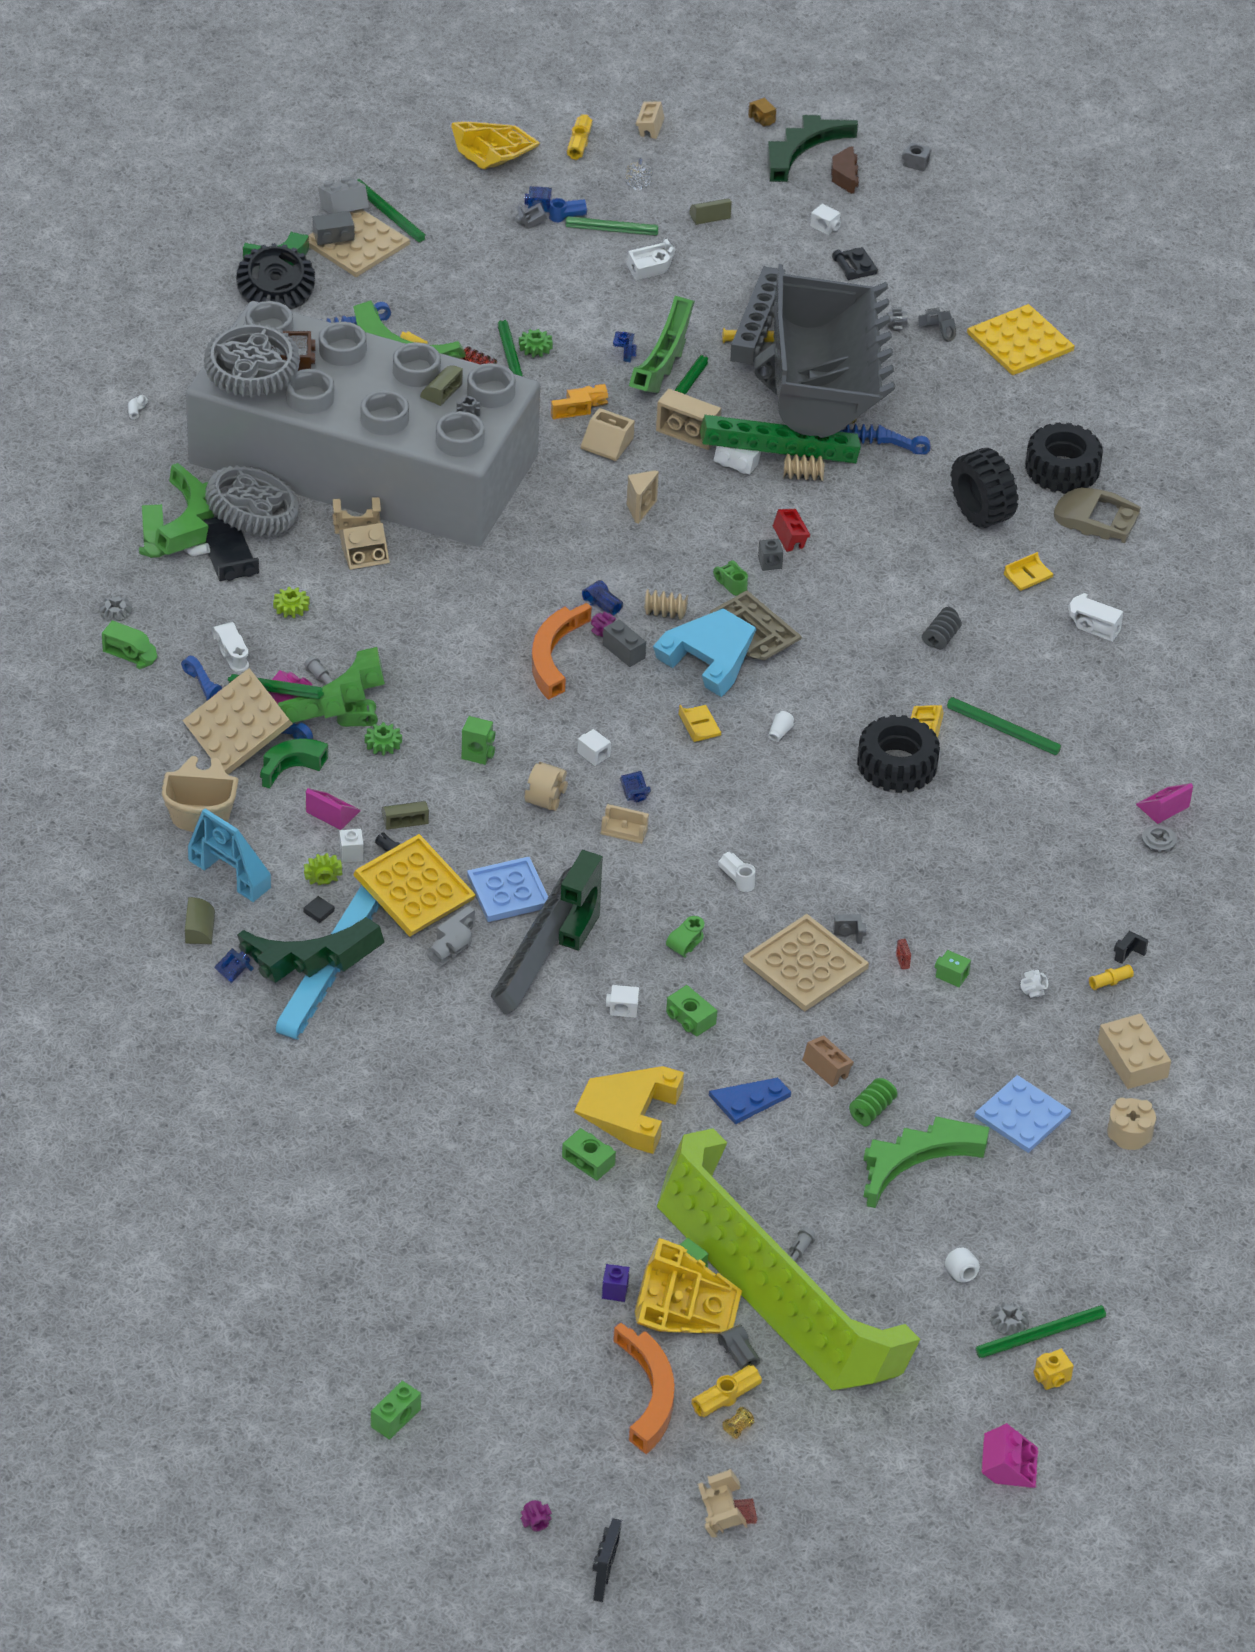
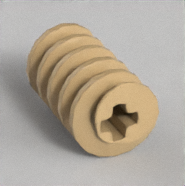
(804, 467)
(665, 605)

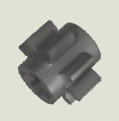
(898, 318)
(468, 404)

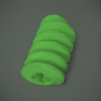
(872, 1101)

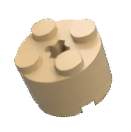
(546, 786)
(1131, 1123)

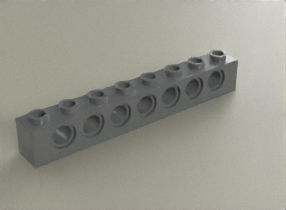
(756, 319)

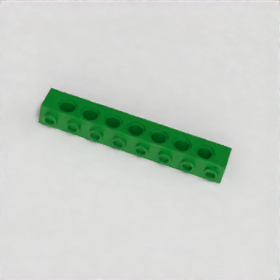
(777, 439)

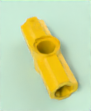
(579, 137)
(726, 1391)

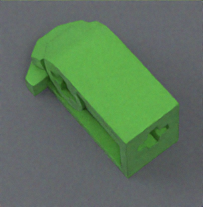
(152, 519)
(128, 644)

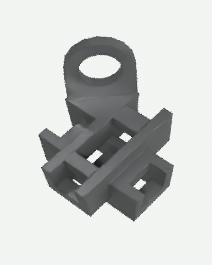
(943, 318)

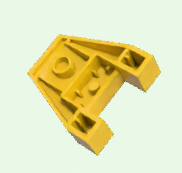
(621, 1100)

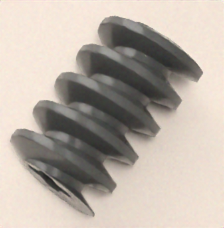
(942, 628)

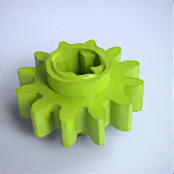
(291, 602)
(323, 869)

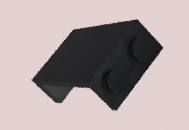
(229, 551)

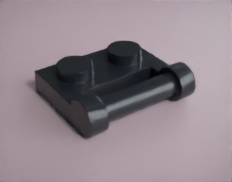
(859, 260)

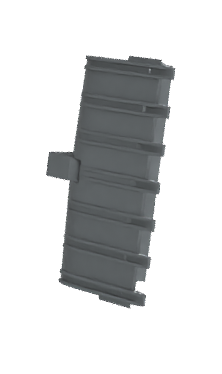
(825, 352)

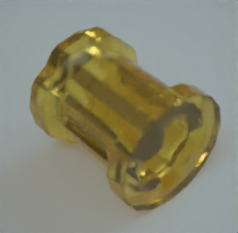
(738, 1422)

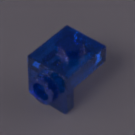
(626, 341)
(635, 786)

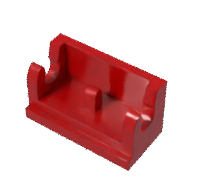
(790, 529)

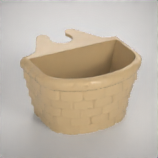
(193, 790)

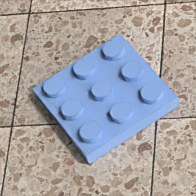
(508, 889)
(1022, 1113)

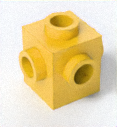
(1053, 1369)

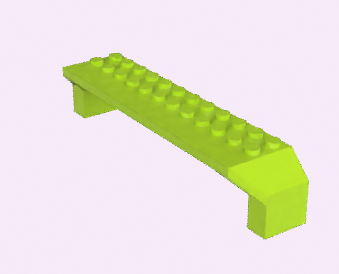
(807, 1319)

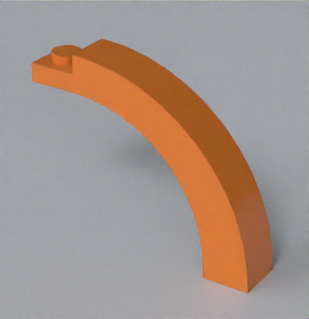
(556, 626)
(655, 1420)

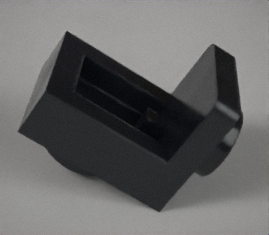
(1130, 943)

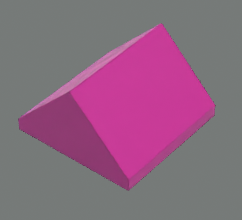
(1167, 802)
(329, 808)

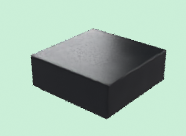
(318, 909)

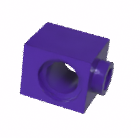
(615, 1282)

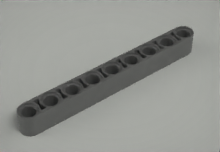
(532, 951)

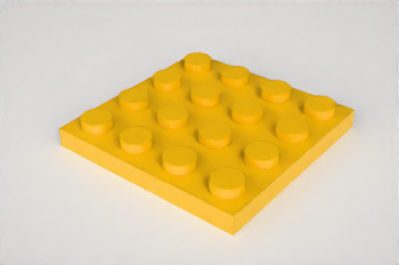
(1020, 339)
(414, 885)

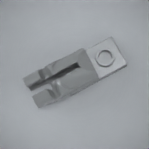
(452, 937)

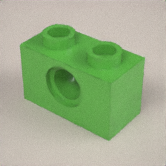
(478, 740)
(691, 1011)
(588, 1154)
(396, 1410)

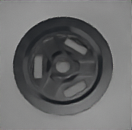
(263, 289)

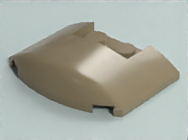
(771, 631)

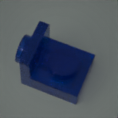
(233, 965)

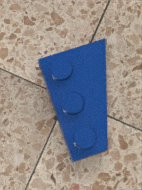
(748, 1099)

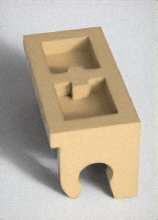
(650, 118)
(624, 823)

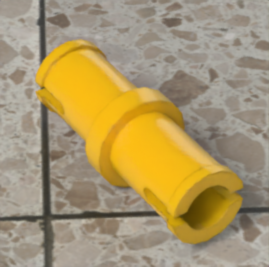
(1111, 977)

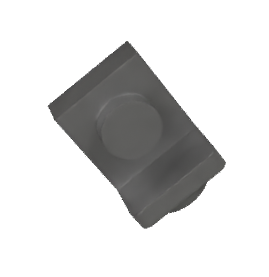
(849, 924)

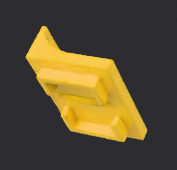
(1033, 566)
(929, 714)
(699, 715)

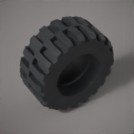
(1065, 441)
(984, 487)
(895, 771)

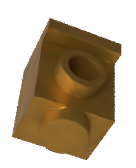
(762, 112)

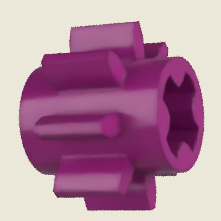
(600, 621)
(536, 1515)

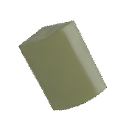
(711, 211)
(443, 385)
(405, 815)
(199, 921)

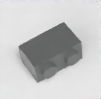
(333, 228)
(624, 643)

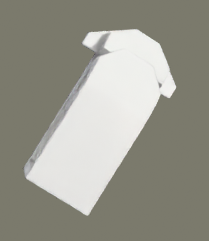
(650, 260)
(1095, 617)

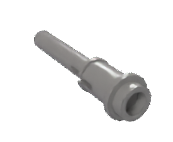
(313, 665)
(805, 1237)

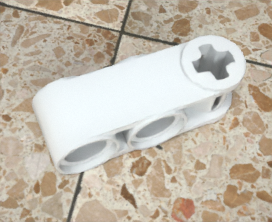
(231, 646)

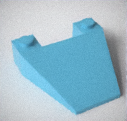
(716, 639)
(218, 840)

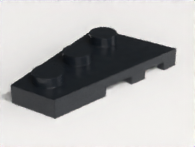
(605, 1558)

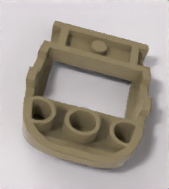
(1077, 506)

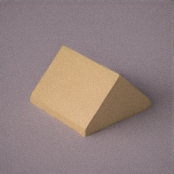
(642, 493)

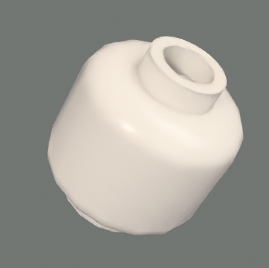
(962, 1265)

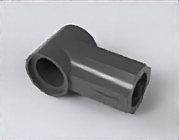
(737, 1344)

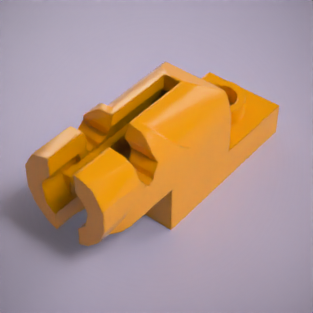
(579, 401)

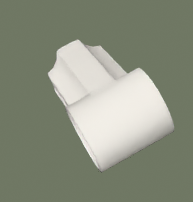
(740, 872)

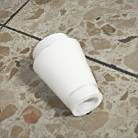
(781, 725)

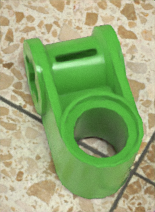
(732, 577)
(357, 713)
(686, 936)

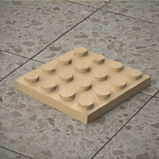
(372, 244)
(237, 721)
(805, 962)

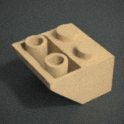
(608, 434)
(364, 546)

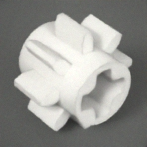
(1034, 983)

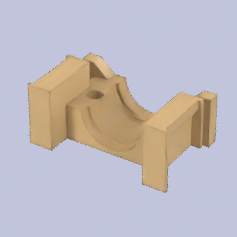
(343, 520)
(720, 1502)

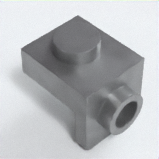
(531, 216)

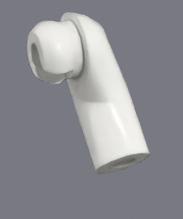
(135, 405)
(198, 550)

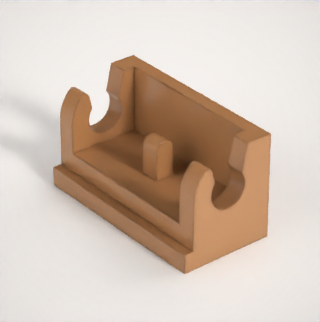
(827, 1060)

